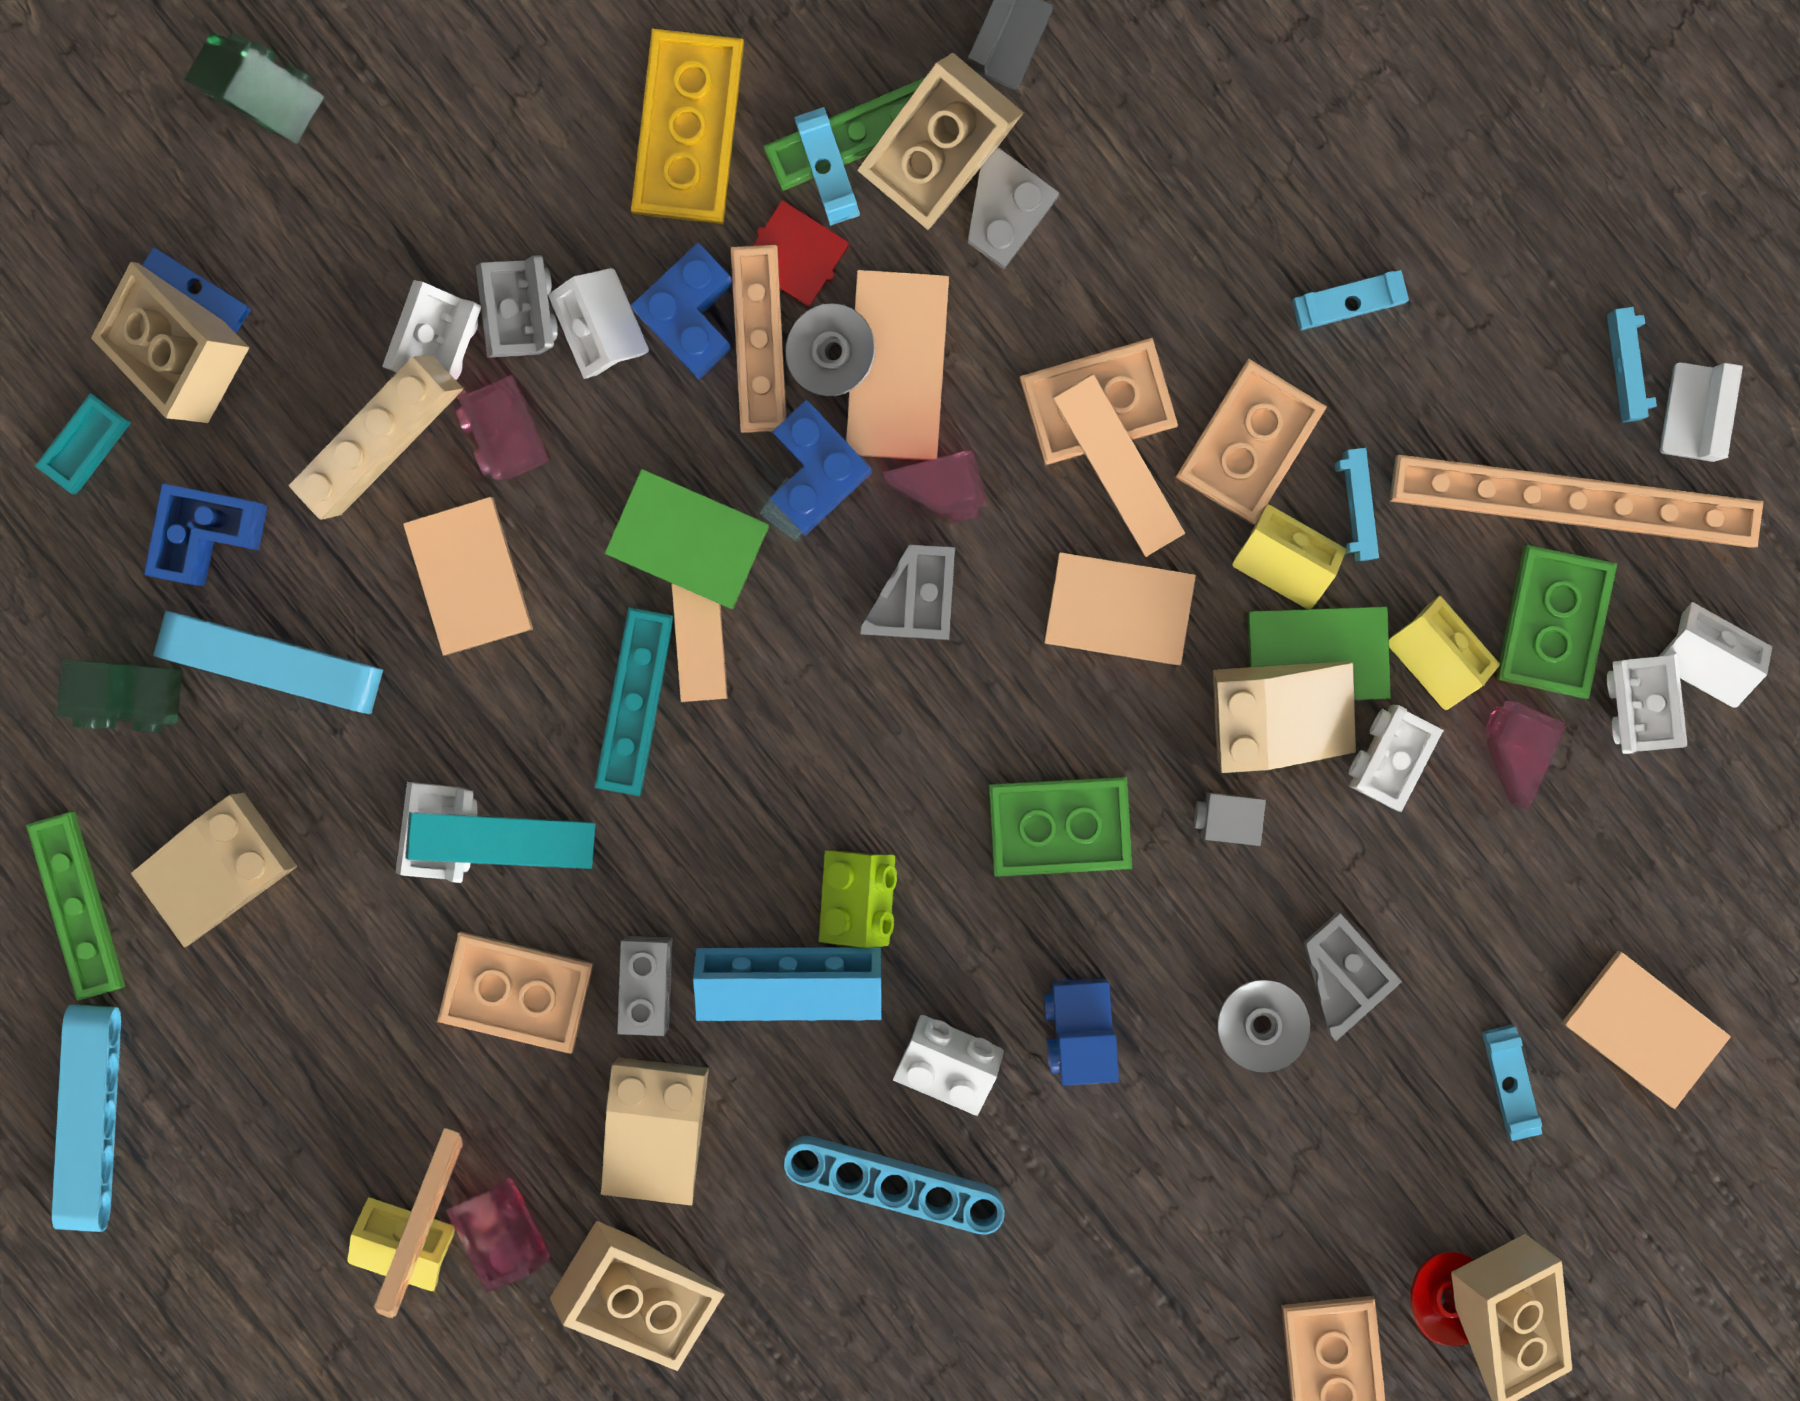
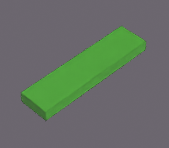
(854, 132)
(75, 905)

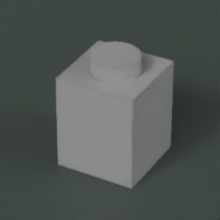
(1230, 818)

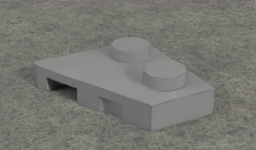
(1007, 207)
(916, 596)
(1346, 974)

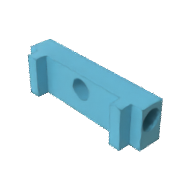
(821, 147)
(1370, 294)
(1628, 365)
(1360, 504)
(1517, 1103)

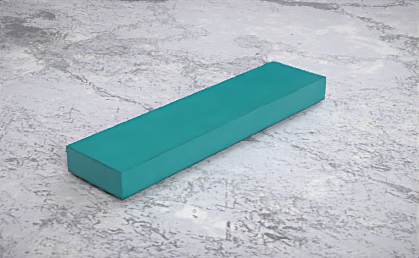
(634, 701)
(500, 840)

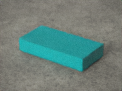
(83, 444)

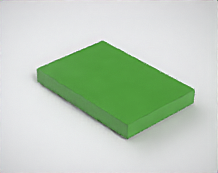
(687, 539)
(1556, 621)
(1325, 637)
(1060, 826)

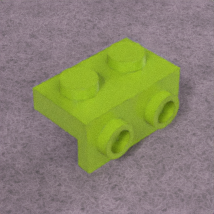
(857, 899)

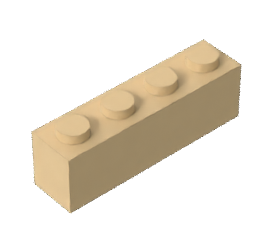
(376, 436)

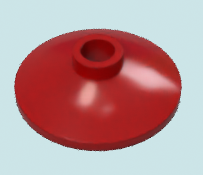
(1438, 1321)

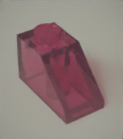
(942, 485)
(1522, 748)

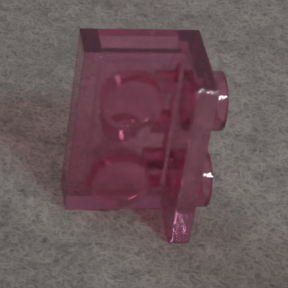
(502, 430)
(499, 1235)

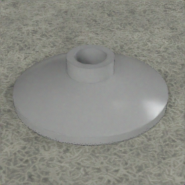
(814, 337)
(1280, 1042)

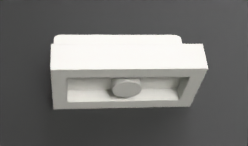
(597, 321)
(1701, 411)
(1718, 655)

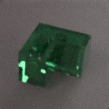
(248, 81)
(107, 692)

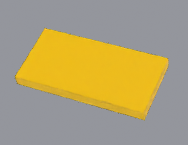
(687, 126)

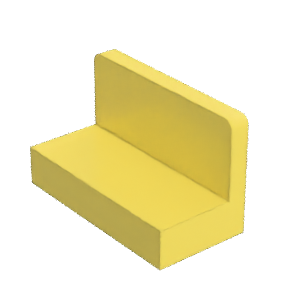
(1289, 557)
(1443, 654)
(378, 1236)

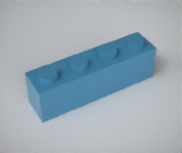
(787, 984)

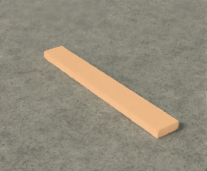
(1576, 501)

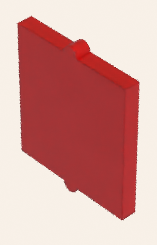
(804, 252)

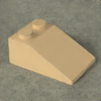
(940, 140)
(169, 346)
(1283, 715)
(213, 868)
(653, 1130)
(634, 1297)
(1515, 1317)

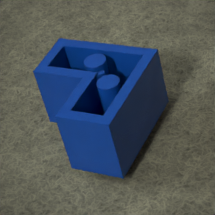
(676, 309)
(828, 471)
(190, 524)
(1083, 1031)

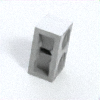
(644, 985)

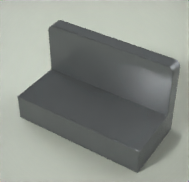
(1009, 40)

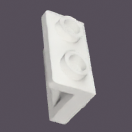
(435, 326)
(1647, 704)
(1394, 756)
(433, 799)
(949, 1065)

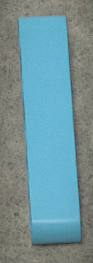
(268, 662)
(86, 1118)
(910, 1201)

